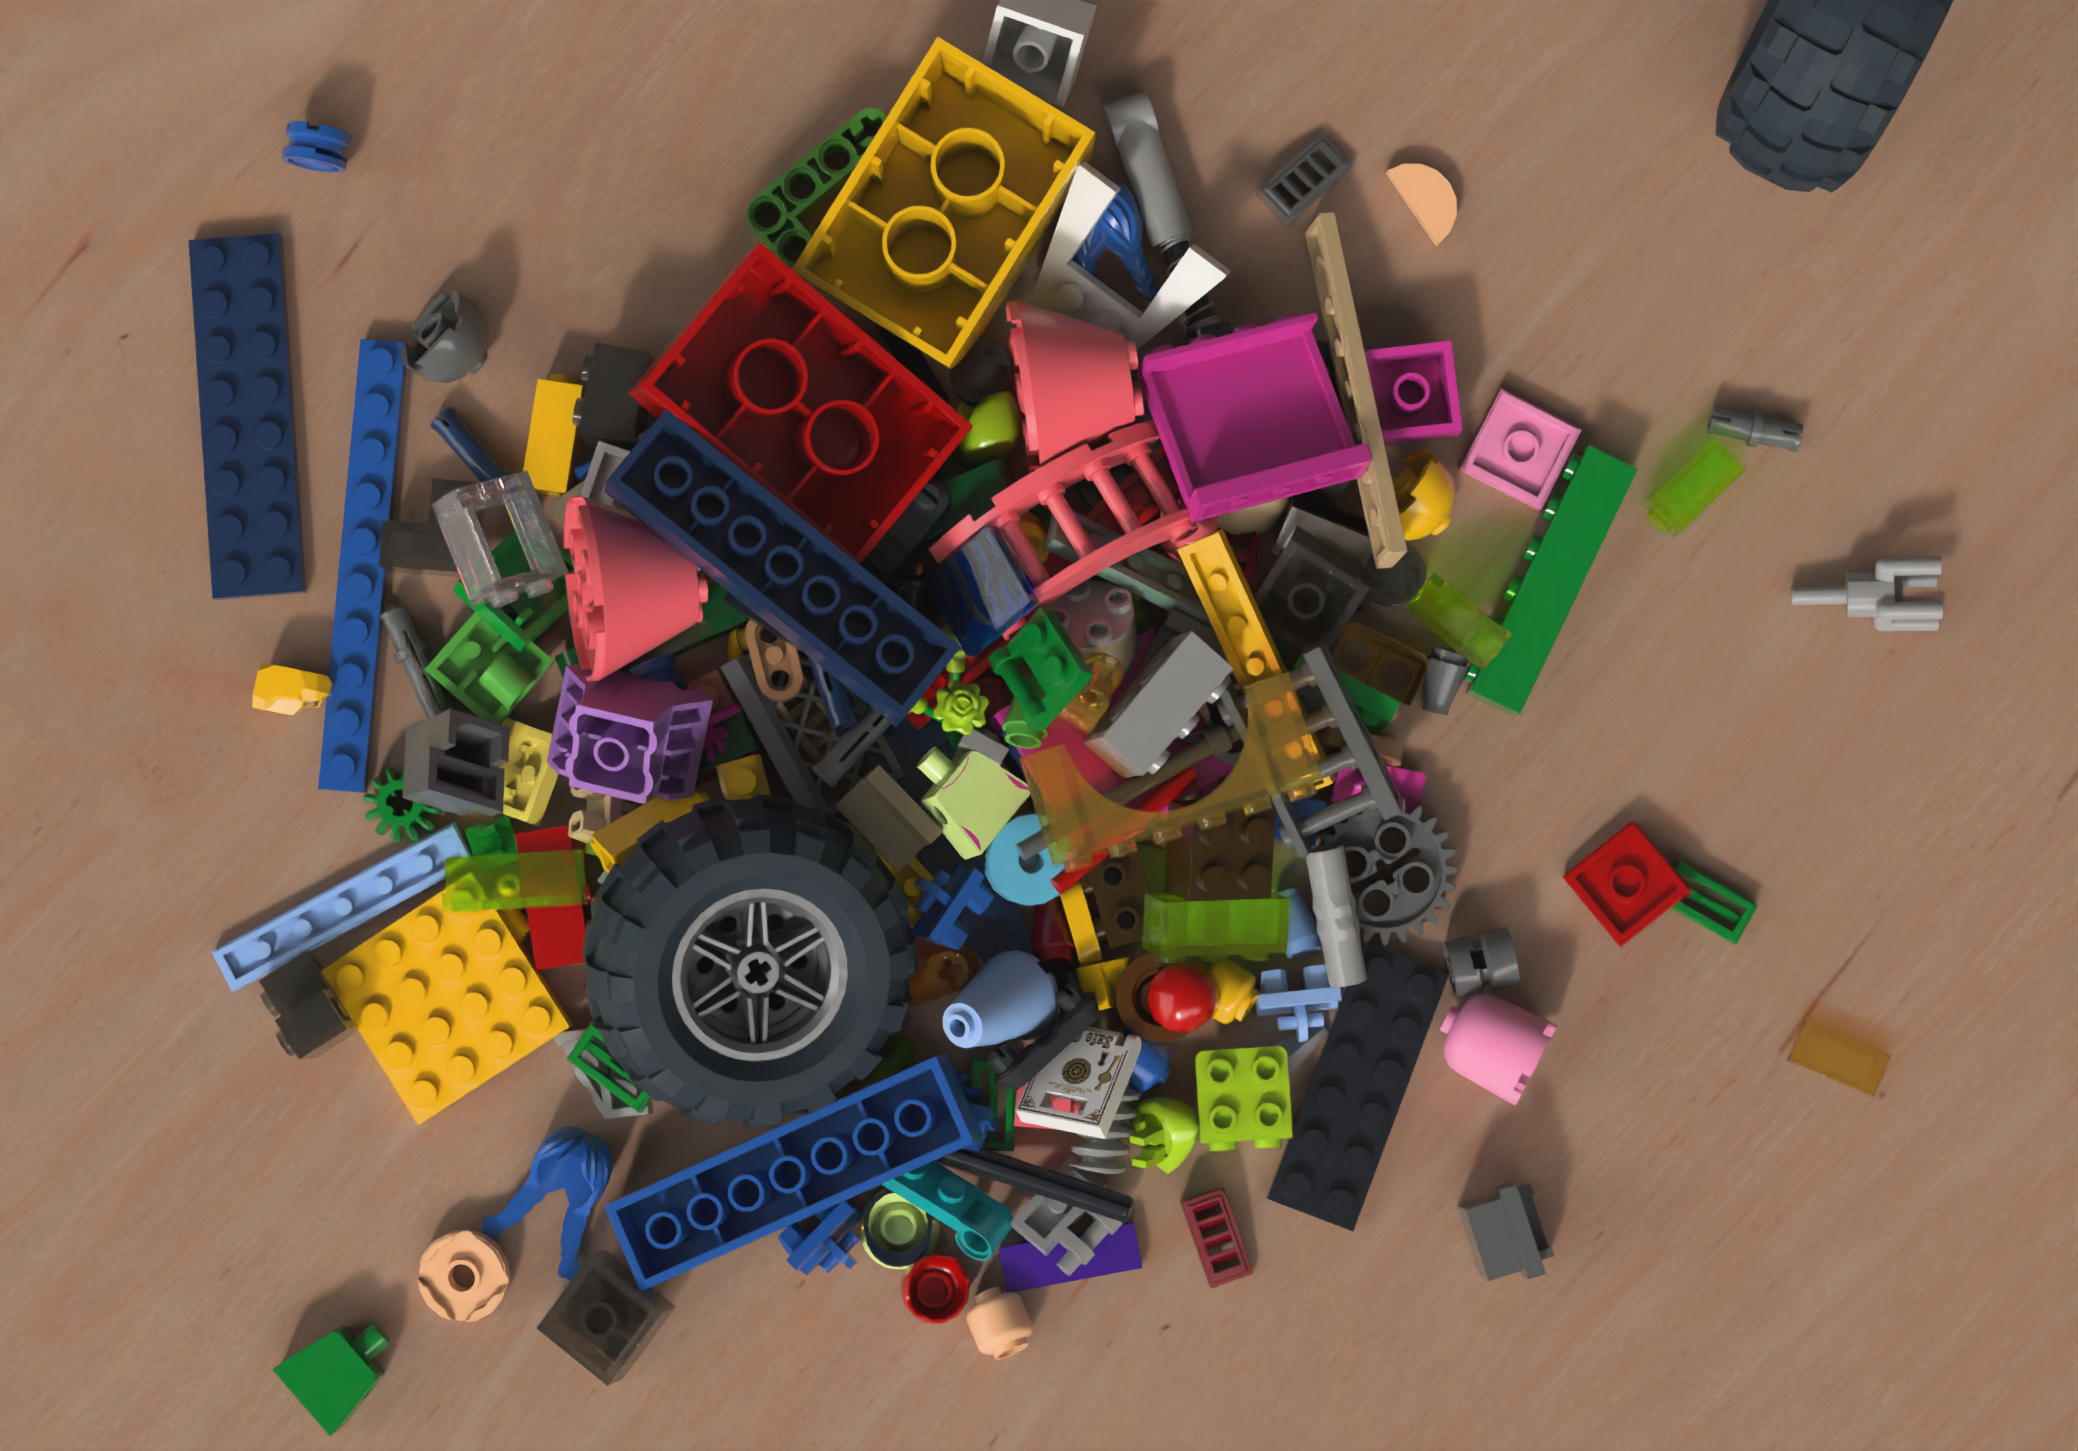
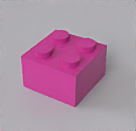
(1415, 392)

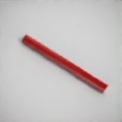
(1153, 803)

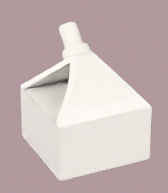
(1040, 44)

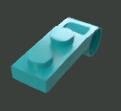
(959, 1204)

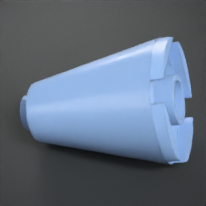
(1003, 1003)

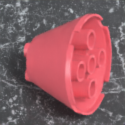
(1069, 382)
(625, 587)

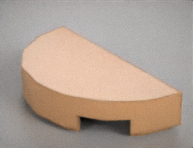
(1428, 197)

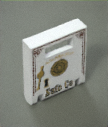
(1088, 1071)

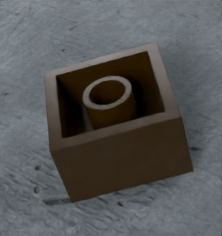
(1222, 860)

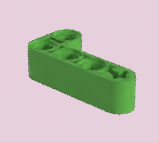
(813, 169)

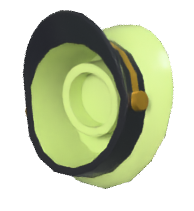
(896, 1230)

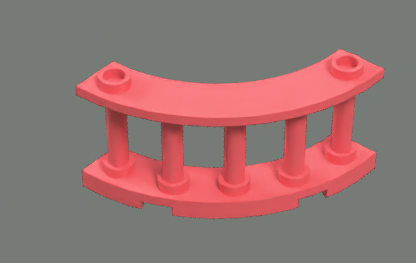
(1048, 486)

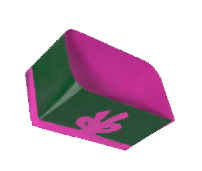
(727, 739)

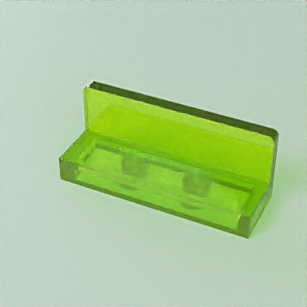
(514, 881)

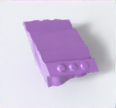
(629, 735)

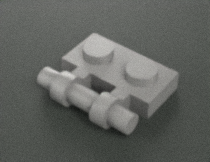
(1049, 1222)

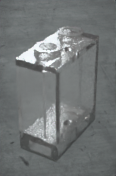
(471, 552)

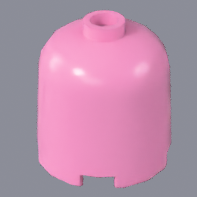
(1495, 1044)

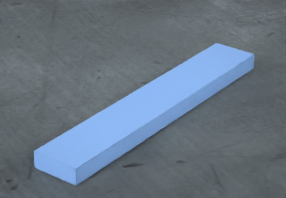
(340, 908)

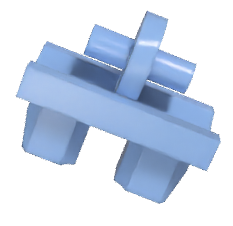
(1316, 996)

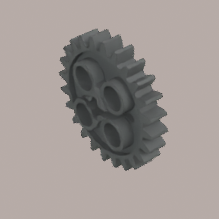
(1404, 905)

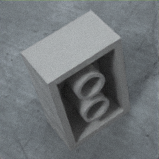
(1159, 706)

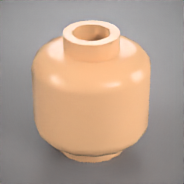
(999, 1323)

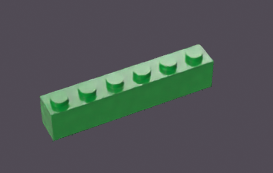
(1552, 577)

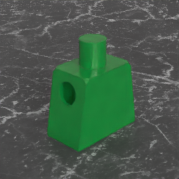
(335, 1374)

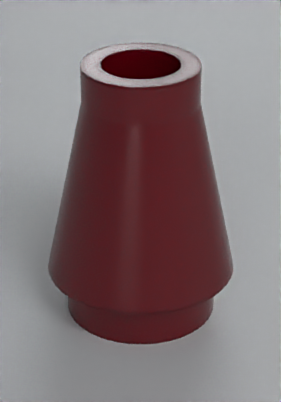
(1052, 937)

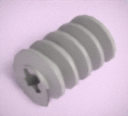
(1099, 1153)

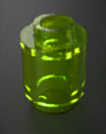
(898, 1057)

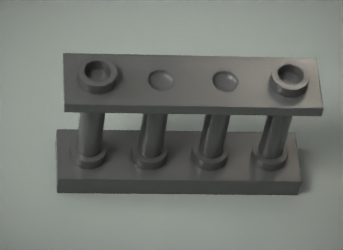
(1356, 753)

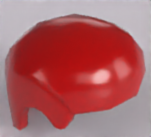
(1183, 997)
(935, 1288)

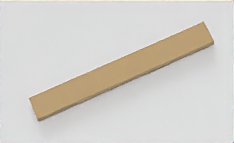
(1355, 388)

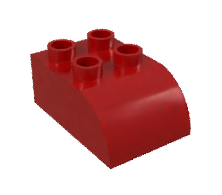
(803, 402)

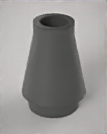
(1443, 679)

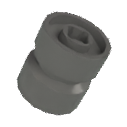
(1496, 958)

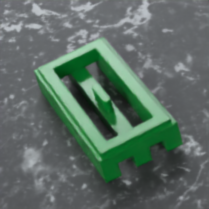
(1739, 921)
(575, 1057)
(991, 1143)

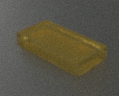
(1838, 1058)

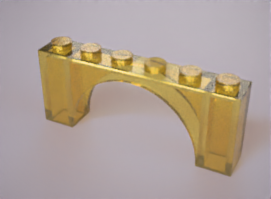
(1272, 764)

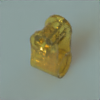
(1094, 698)

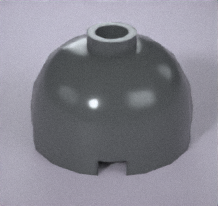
(448, 340)

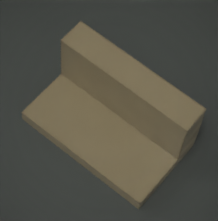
(888, 818)

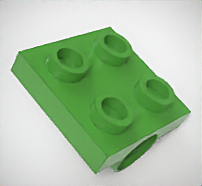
(488, 670)

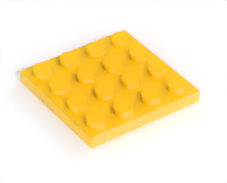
(446, 1002)

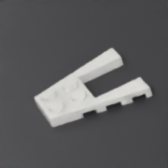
(1078, 294)

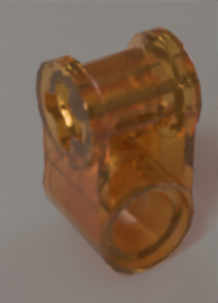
(936, 978)

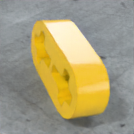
(1081, 925)

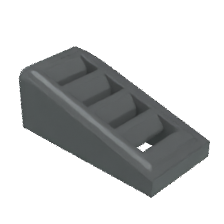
(1279, 205)

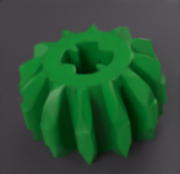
(391, 815)

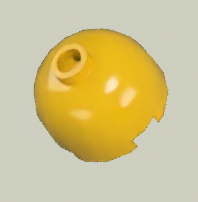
(1424, 495)

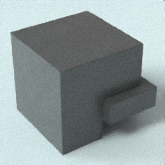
(456, 762)
(1506, 1233)

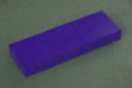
(1029, 1268)

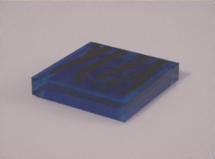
(981, 591)

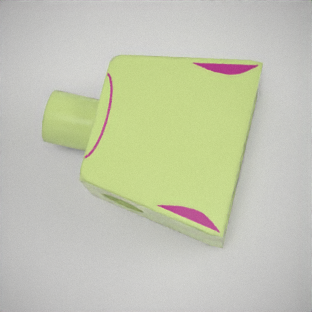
(970, 798)

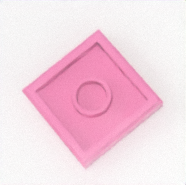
(1520, 449)

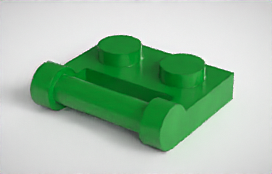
(1053, 662)

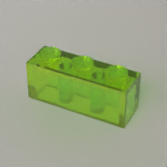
(1214, 928)

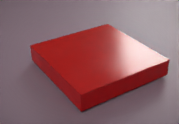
(1627, 884)

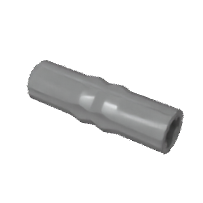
(1336, 915)

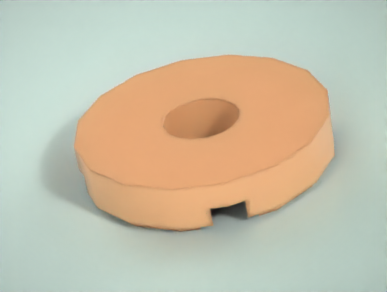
(485, 1260)

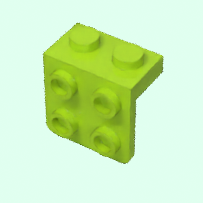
(1243, 1097)

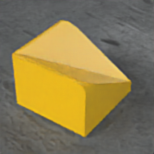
(1102, 980)

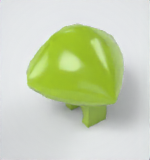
(994, 430)
(1165, 1131)

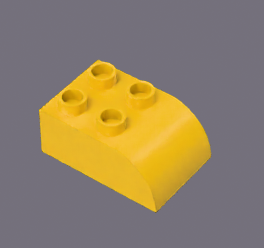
(946, 204)

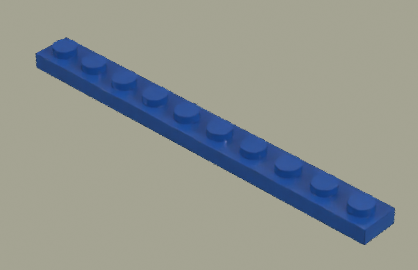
(360, 578)

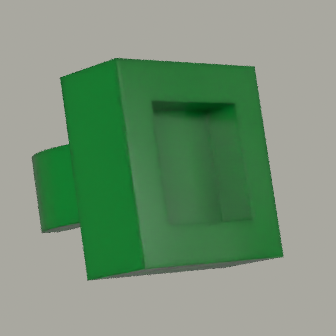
(493, 837)

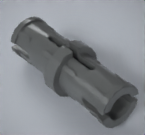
(1754, 428)

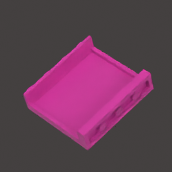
(1249, 417)

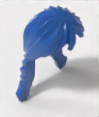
(1121, 234)
(569, 1161)

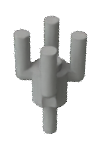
(1881, 594)

